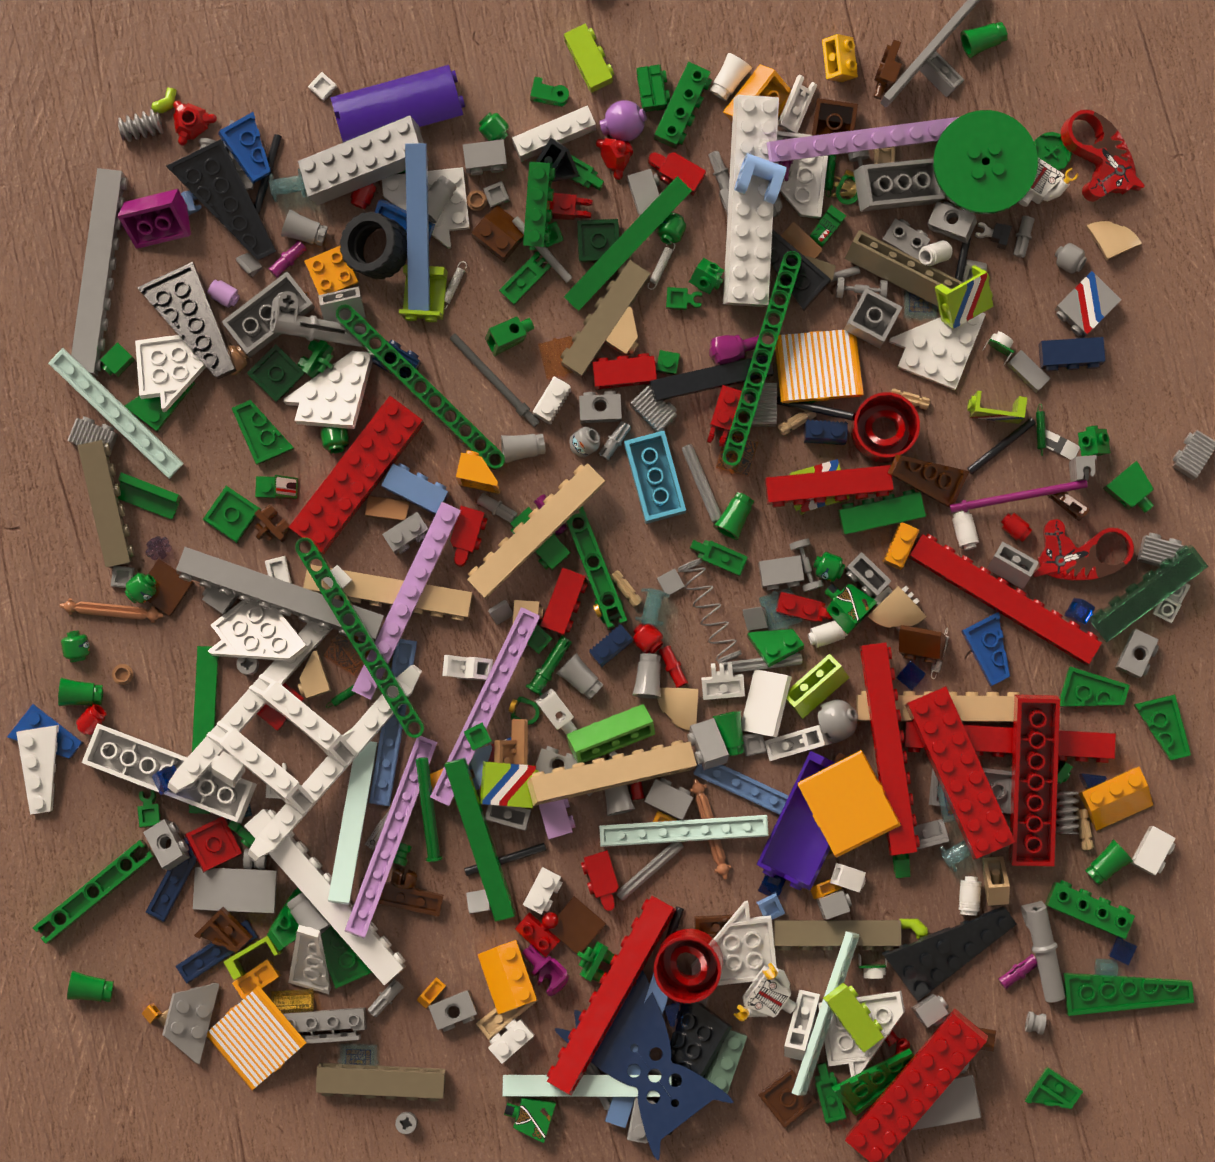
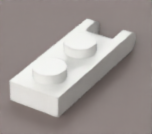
(796, 105)

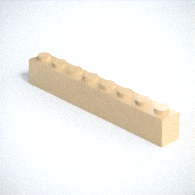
(536, 530)
(384, 591)
(969, 707)
(611, 773)

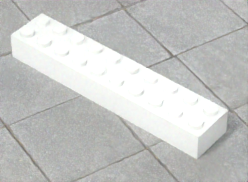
(748, 215)
(315, 885)

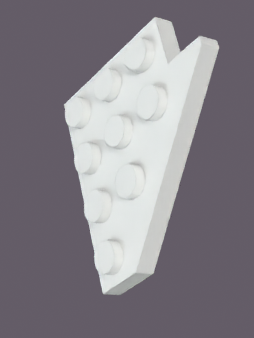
(805, 182)
(455, 213)
(938, 350)
(166, 368)
(335, 395)
(256, 634)
(745, 947)
(840, 1047)

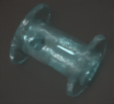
(286, 185)
(652, 606)
(955, 854)

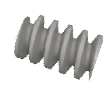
(140, 125)
(1065, 812)

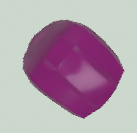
(730, 348)
(547, 968)

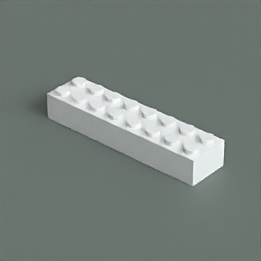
(140, 760)

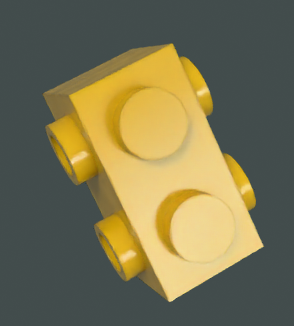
(839, 58)

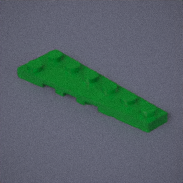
(1115, 993)

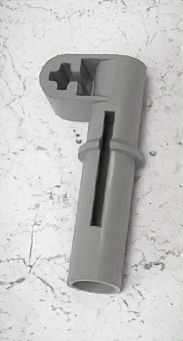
(292, 323)
(1037, 921)

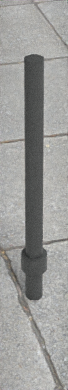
(521, 408)

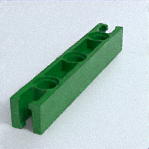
(597, 576)
(82, 902)

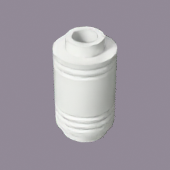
(935, 253)
(965, 530)
(826, 634)
(969, 896)

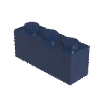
(1071, 353)

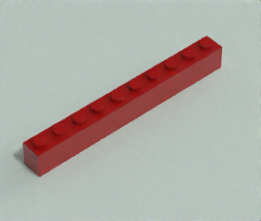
(1004, 599)
(1000, 741)
(887, 744)
(611, 995)

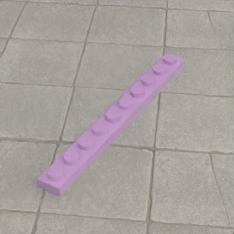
(857, 140)
(409, 595)
(490, 695)
(388, 841)

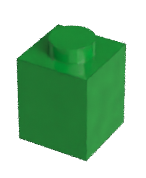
(116, 360)

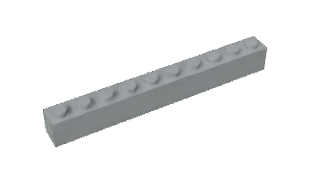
(98, 268)
(270, 592)

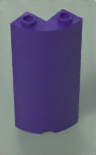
(423, 96)
(797, 843)

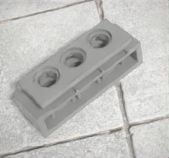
(329, 1020)

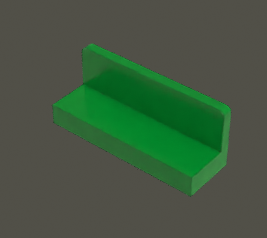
(148, 496)

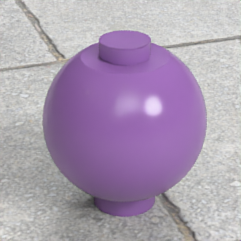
(623, 121)

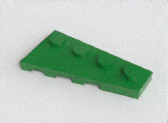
(868, 1085)

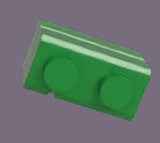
(651, 88)

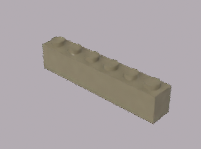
(898, 267)
(609, 311)
(105, 503)
(832, 932)
(380, 1081)

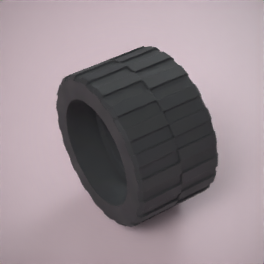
(353, 243)

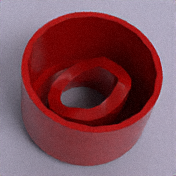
(900, 412)
(685, 987)

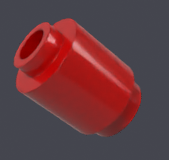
(362, 197)
(1016, 527)
(88, 720)

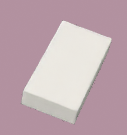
(278, 569)

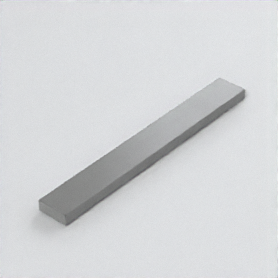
(927, 53)

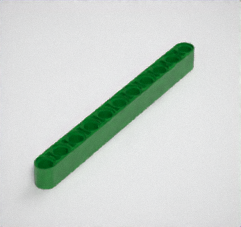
(761, 349)
(416, 377)
(359, 626)

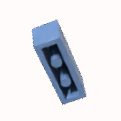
(415, 488)

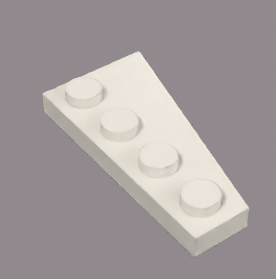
(38, 756)
(309, 961)

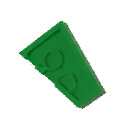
(150, 409)
(260, 434)
(1089, 689)
(1166, 725)
(285, 926)
(341, 960)

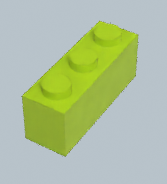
(589, 57)
(816, 686)
(854, 1016)

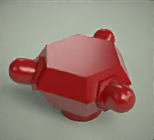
(190, 121)
(615, 154)

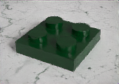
(596, 238)
(276, 373)

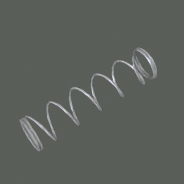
(684, 568)

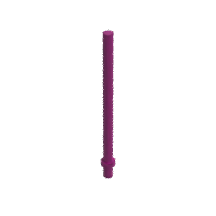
(965, 506)

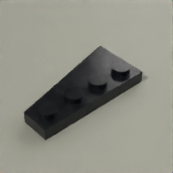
(809, 280)

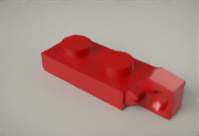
(801, 608)

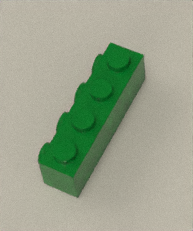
(682, 105)
(538, 203)
(882, 512)
(1090, 910)

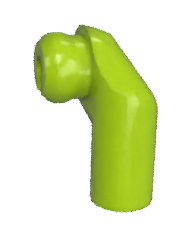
(166, 103)
(916, 925)

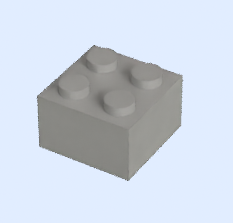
(873, 318)

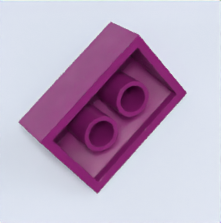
(155, 218)

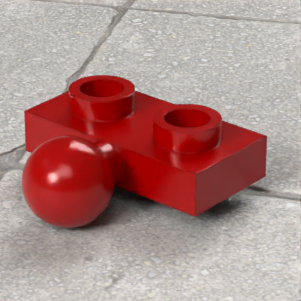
(539, 933)

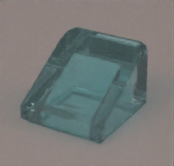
(1106, 967)

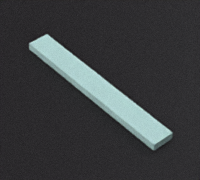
(116, 413)
(352, 825)
(684, 830)
(825, 1015)
(588, 1087)

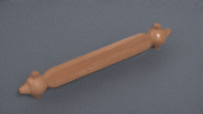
(111, 610)
(706, 813)

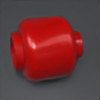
(648, 638)

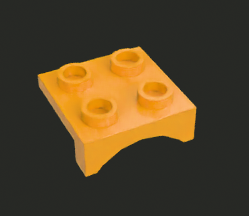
(330, 272)

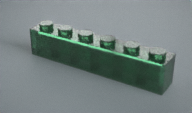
(1148, 593)

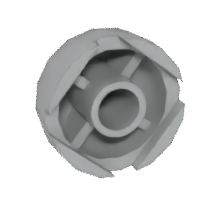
(837, 720)

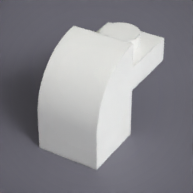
(467, 667)

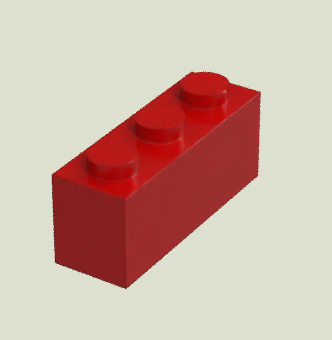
(624, 371)
(564, 602)

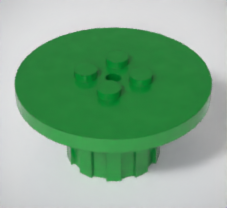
(985, 162)

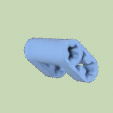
(764, 169)

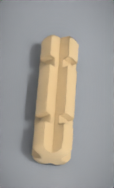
(923, 402)
(795, 421)
(626, 588)
(1084, 829)

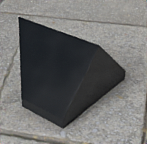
(561, 158)

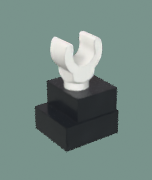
(999, 234)

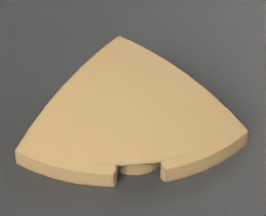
(1112, 238)
(897, 610)
(680, 705)

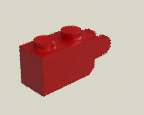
(674, 166)
(564, 206)
(724, 413)
(466, 534)
(602, 878)

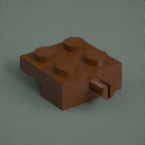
(887, 72)

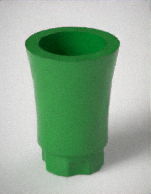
(982, 38)
(734, 516)
(79, 693)
(731, 731)
(1108, 863)
(89, 988)

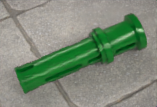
(543, 674)

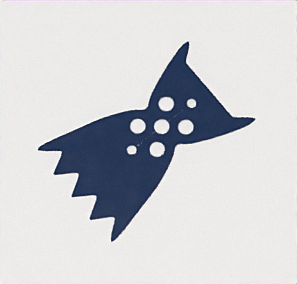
(643, 1025)

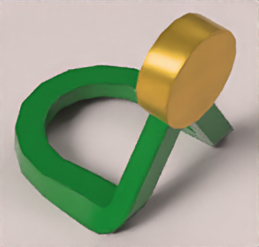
(847, 175)
(598, 611)
(512, 709)

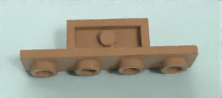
(516, 749)

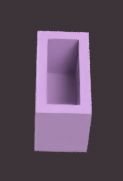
(556, 818)

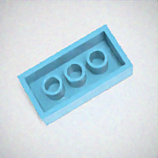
(655, 477)

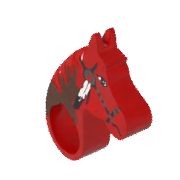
(1109, 153)
(1066, 562)

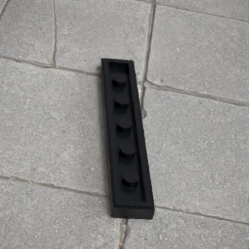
(704, 379)

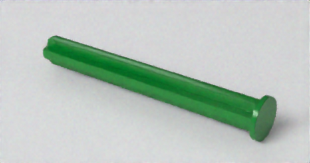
(428, 810)

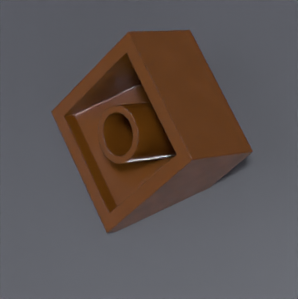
(834, 117)
(498, 233)
(922, 644)

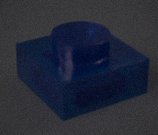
(1122, 951)

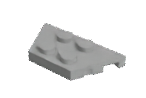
(190, 1019)

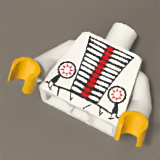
(1047, 184)
(767, 995)

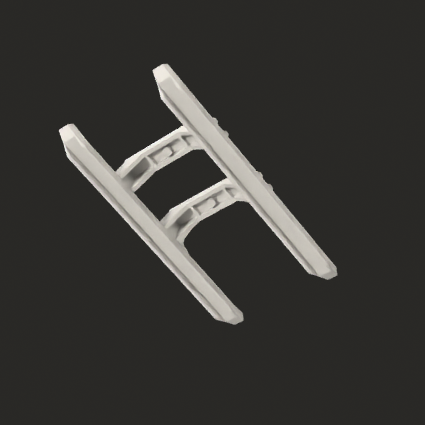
(338, 747)

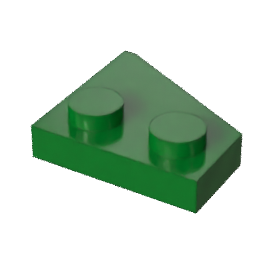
(775, 644)
(1054, 1090)

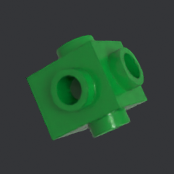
(707, 276)
(1094, 441)

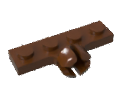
(405, 895)

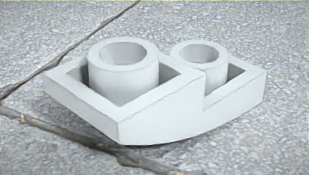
(1170, 606)

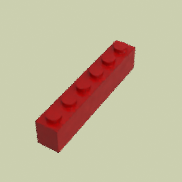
(828, 485)

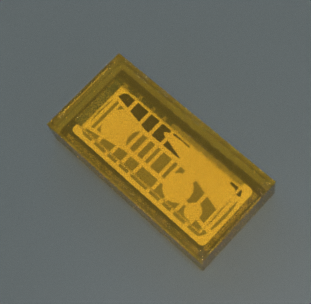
(293, 1000)

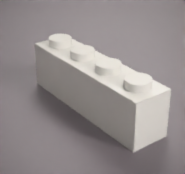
(561, 129)

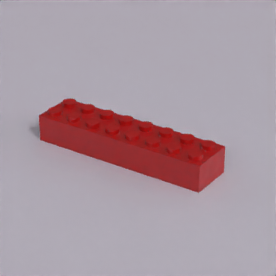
(357, 474)
(959, 773)
(1034, 780)
(916, 1087)

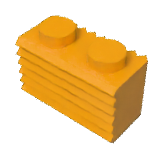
(900, 545)

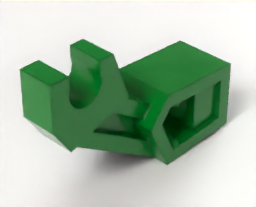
(901, 865)

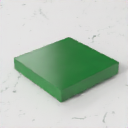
(231, 514)

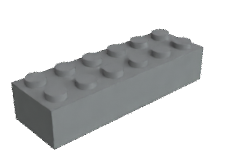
(358, 161)

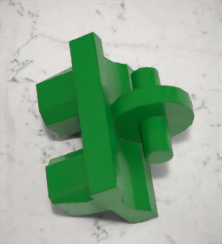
(319, 359)
(591, 960)

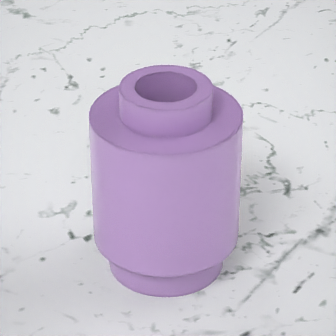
(223, 293)

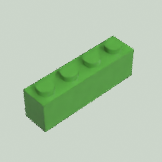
(611, 734)

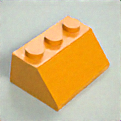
(763, 83)
(475, 473)
(1117, 798)
(507, 977)

